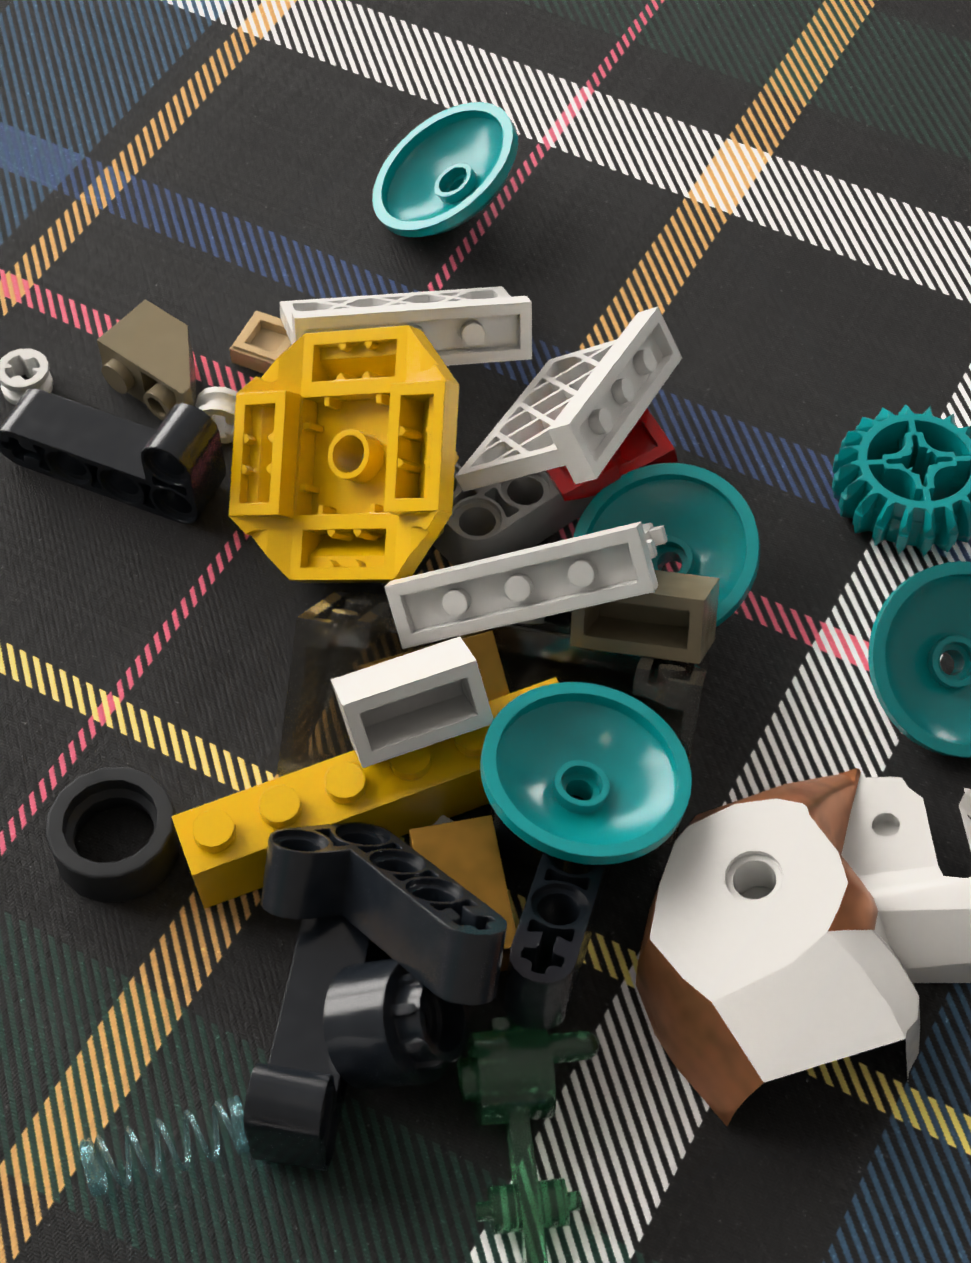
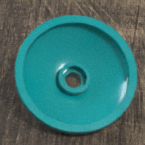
(446, 170)
(703, 519)
(907, 639)
(588, 746)

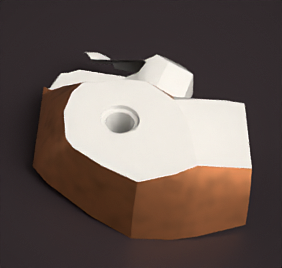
(799, 932)

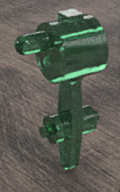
(512, 1084)

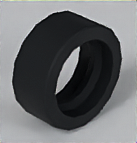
(94, 794)

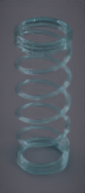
(93, 1159)

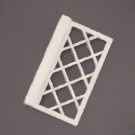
(459, 323)
(578, 408)

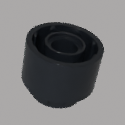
(390, 1027)

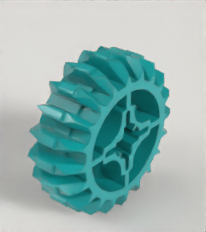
(906, 479)

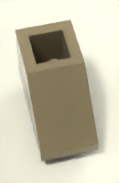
(150, 359)

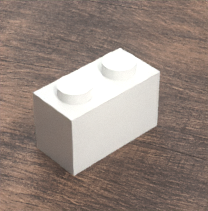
(412, 701)

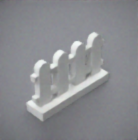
(526, 584)

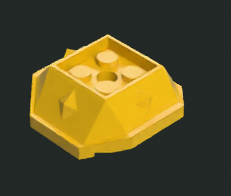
(303, 446)

